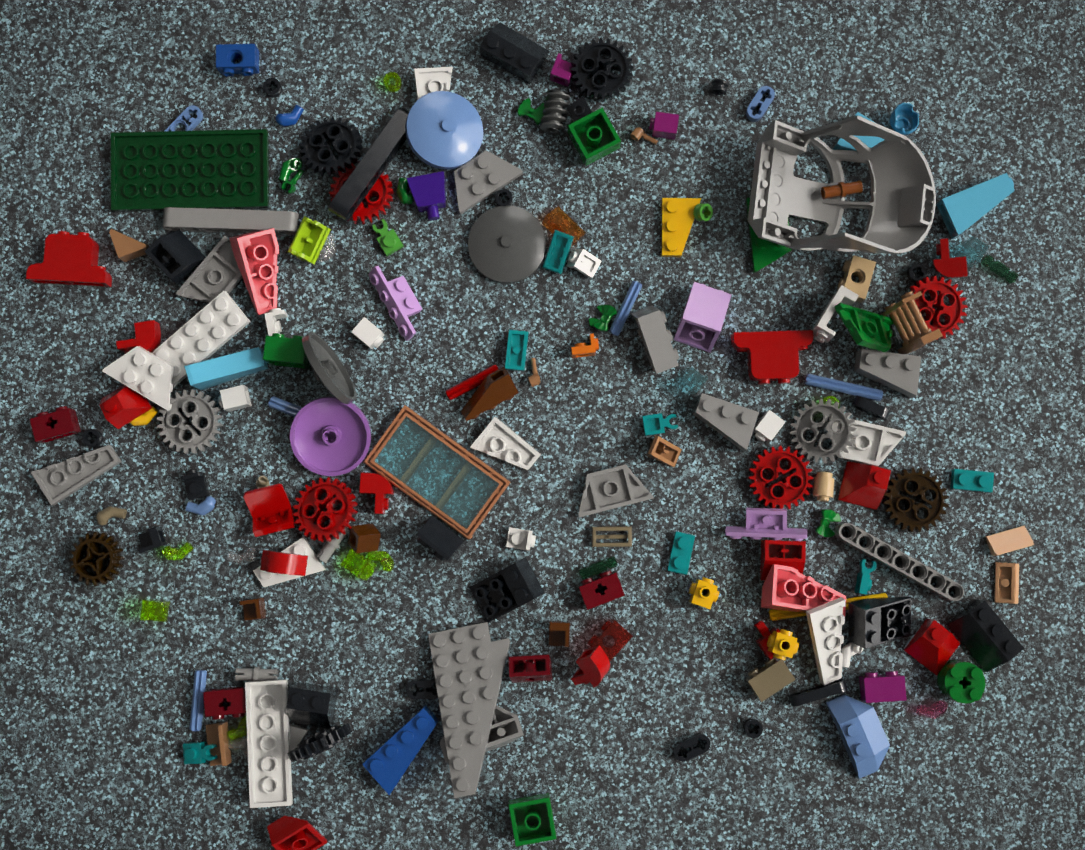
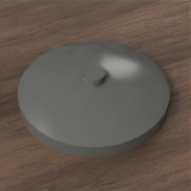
(507, 244)
(328, 368)

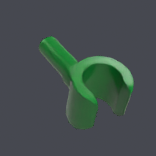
(293, 181)

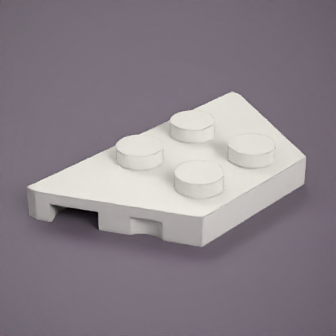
(145, 375)
(871, 442)

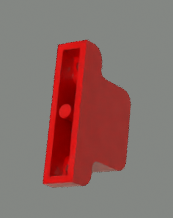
(70, 262)
(772, 353)

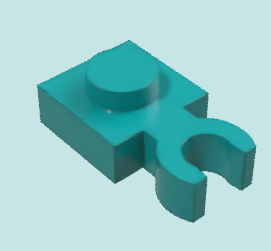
(655, 424)
(197, 752)

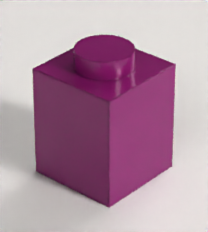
(664, 125)

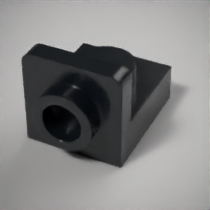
(579, 109)
(195, 484)

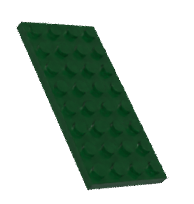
(190, 170)

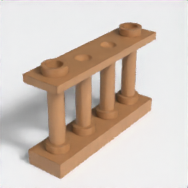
(910, 323)

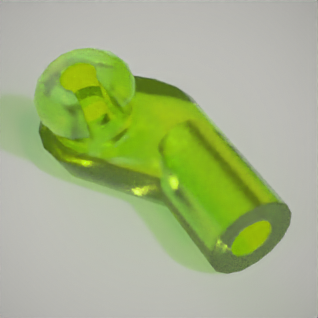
(177, 554)
(384, 559)
(240, 731)

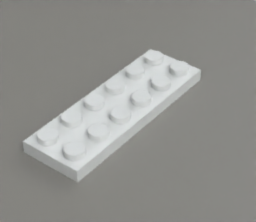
(202, 335)
(268, 743)

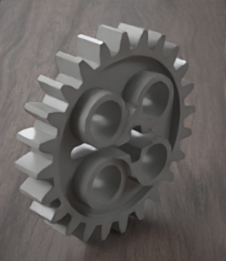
(176, 433)
(839, 439)

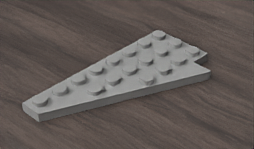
(468, 687)

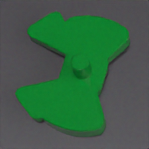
(525, 109)
(602, 323)
(827, 516)

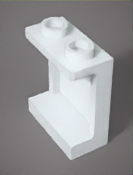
(820, 330)

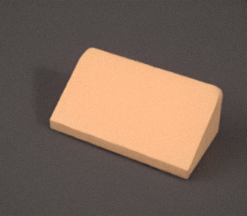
(1009, 541)
(1006, 582)

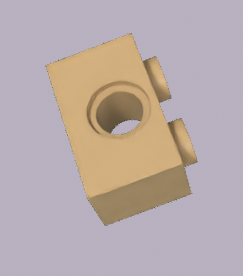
(864, 270)

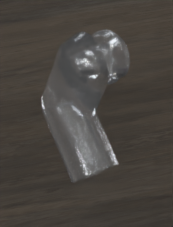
(329, 250)

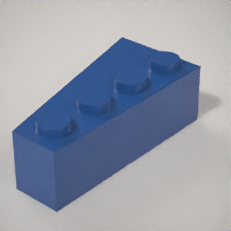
(397, 753)

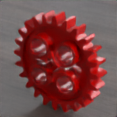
(381, 189)
(950, 312)
(788, 493)
(338, 519)

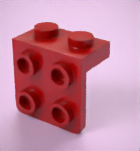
(269, 509)

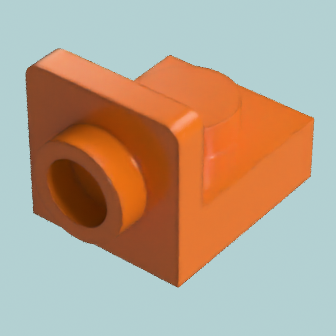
(585, 350)

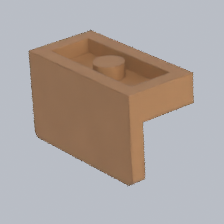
(218, 734)

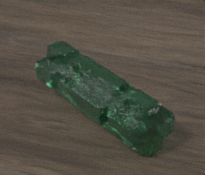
(999, 268)
(598, 567)

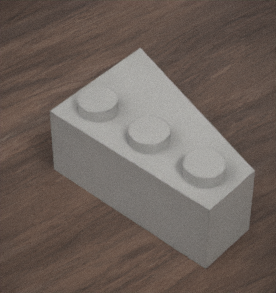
(656, 338)
(893, 370)
(728, 419)

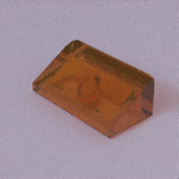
(560, 221)

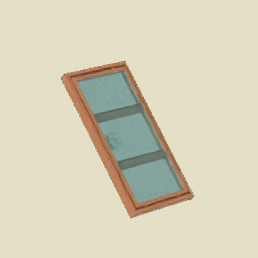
(437, 472)

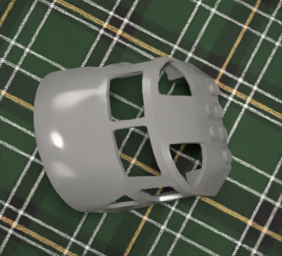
(900, 189)

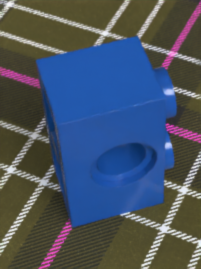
(228, 53)

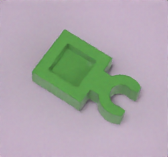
(388, 240)

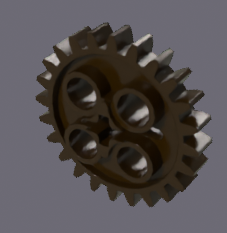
(921, 483)

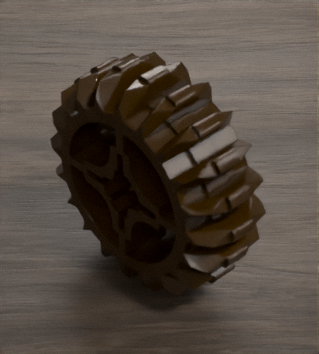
(93, 551)

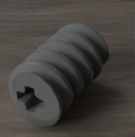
(553, 112)

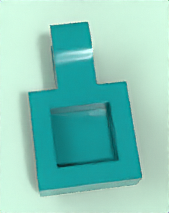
(863, 580)

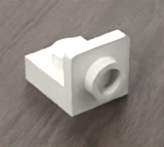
(583, 262)
(273, 325)
(520, 539)

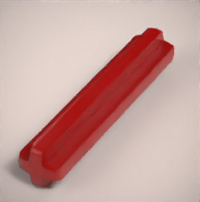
(470, 383)

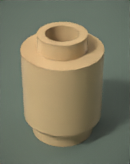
(823, 486)

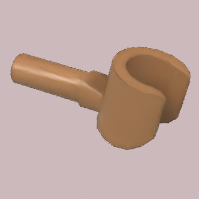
(639, 132)
(535, 378)

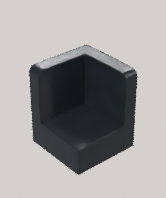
(152, 540)

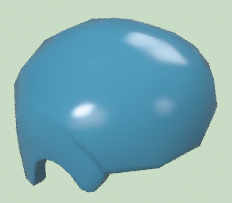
(904, 119)

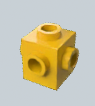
(696, 592)
(775, 644)

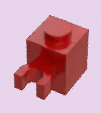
(762, 641)

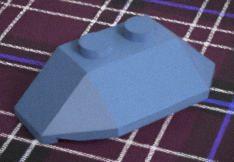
(860, 733)

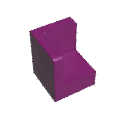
(561, 71)

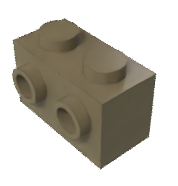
(769, 679)

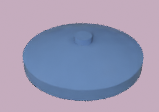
(444, 130)

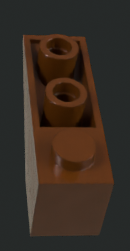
(491, 392)

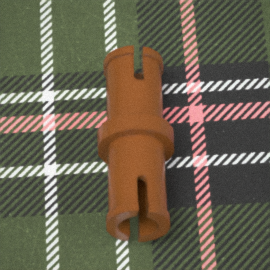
(841, 189)

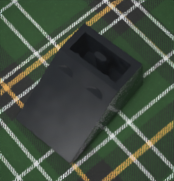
(506, 590)
(879, 620)

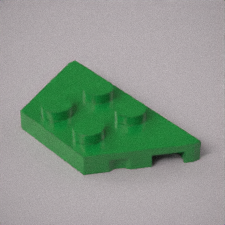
(764, 251)
(866, 327)

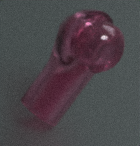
(934, 711)

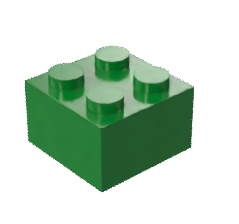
(594, 136)
(285, 351)
(532, 819)

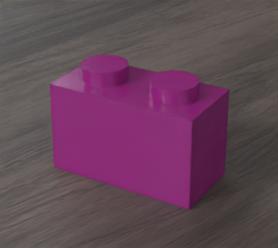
(882, 687)

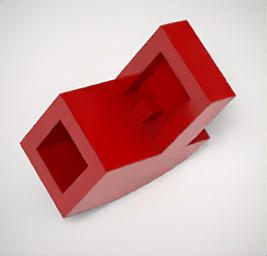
(948, 266)
(147, 336)
(376, 484)
(284, 563)
(593, 666)

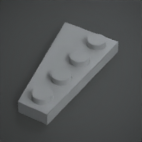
(69, 476)

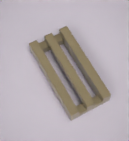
(594, 536)

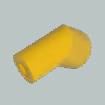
(145, 418)

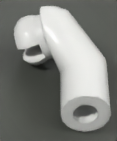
(848, 651)

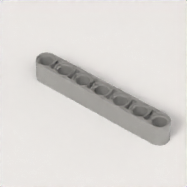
(229, 220)
(908, 562)

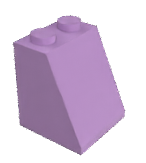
(702, 317)

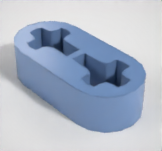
(763, 105)

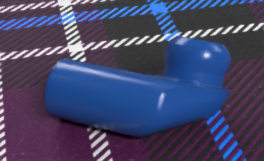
(289, 119)

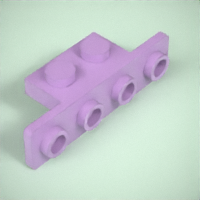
(398, 300)
(766, 523)

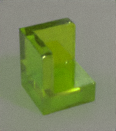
(154, 610)

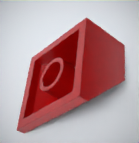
(123, 406)
(863, 485)
(932, 645)
(294, 834)

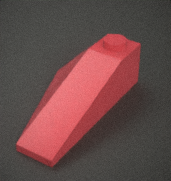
(257, 262)
(795, 592)

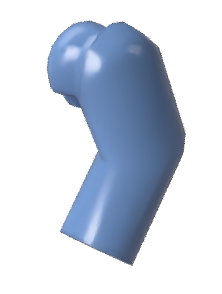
(202, 508)

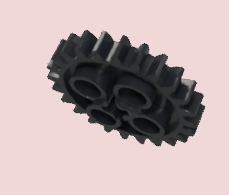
(591, 56)
(347, 138)
(320, 742)

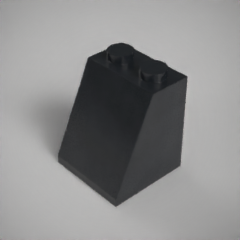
(312, 704)

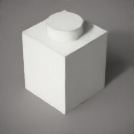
(368, 333)
(234, 398)
(768, 426)

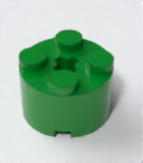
(966, 692)

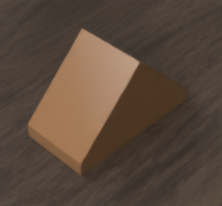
(127, 247)
(663, 451)

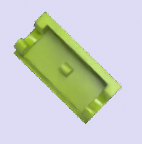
(309, 240)

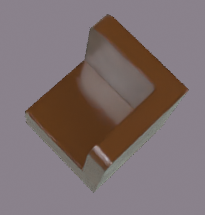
(364, 538)
(253, 609)
(559, 633)

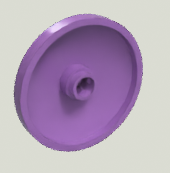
(330, 436)

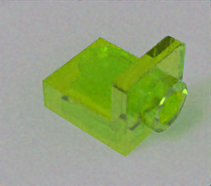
(358, 565)

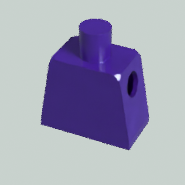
(429, 193)

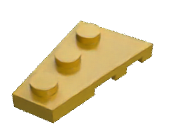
(676, 224)

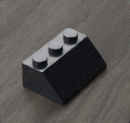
(513, 52)
(985, 635)

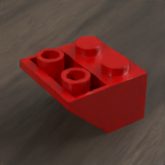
(782, 553)

